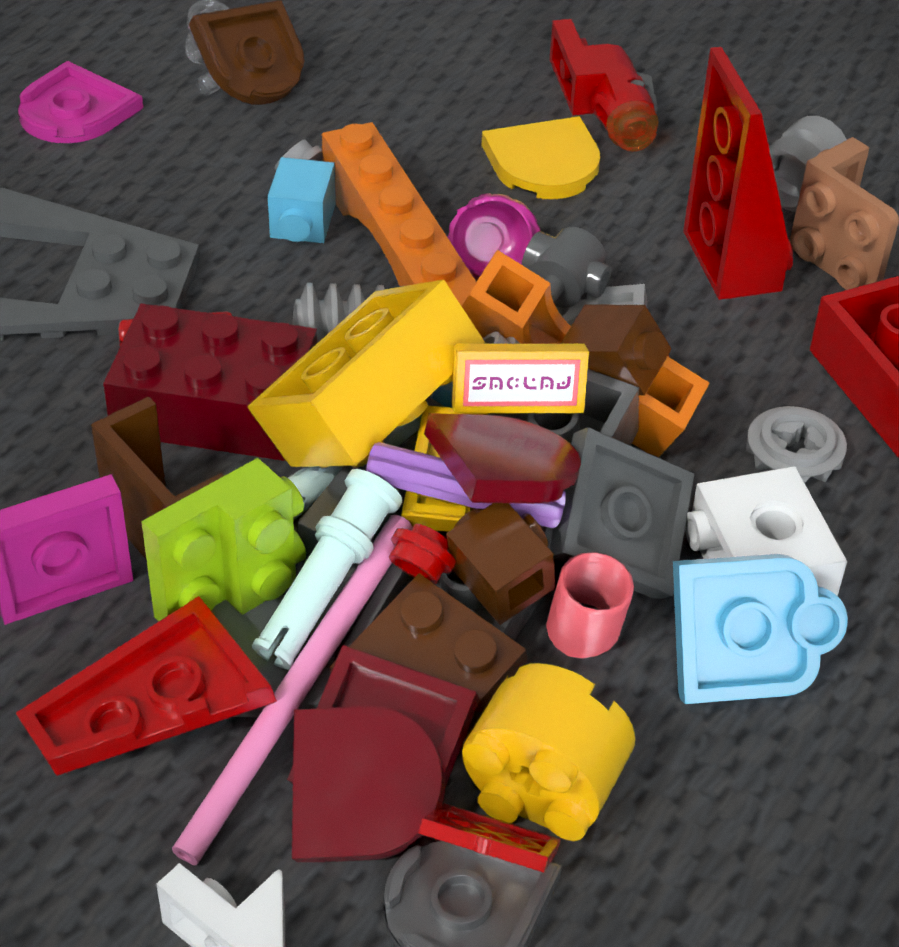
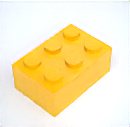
(366, 376)

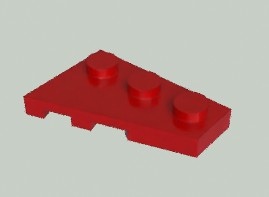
(147, 691)

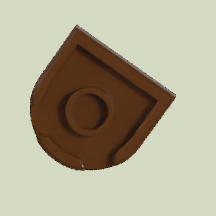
(250, 51)

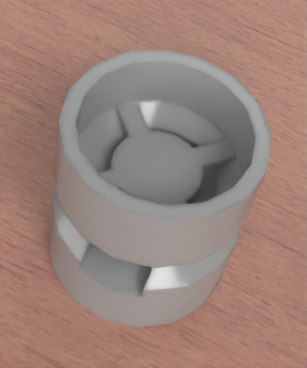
(793, 150)

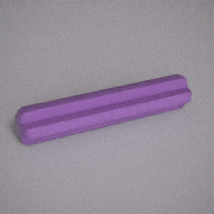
(431, 477)

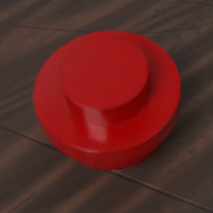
(421, 552)

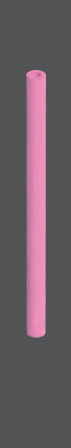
(289, 696)

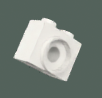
(765, 516)

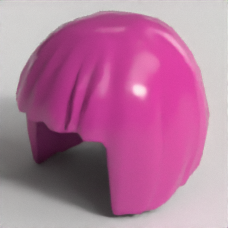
(491, 225)

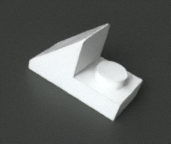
(209, 917)

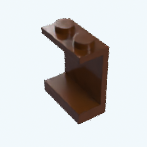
(131, 452)

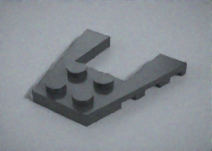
(111, 277)

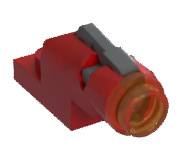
(604, 84)

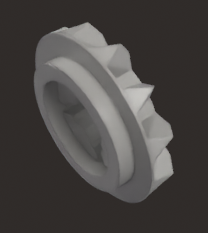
(782, 427)

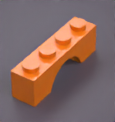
(521, 306)

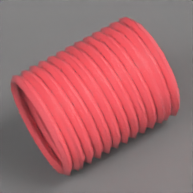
(594, 581)

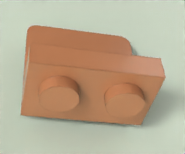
(839, 221)

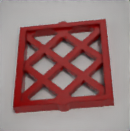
(490, 837)

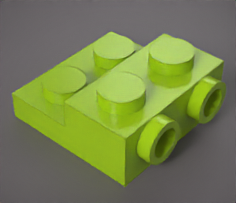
(226, 542)

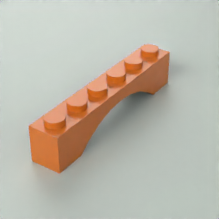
(383, 198)

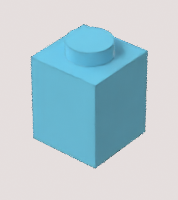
(302, 200)

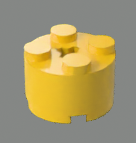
(548, 750)

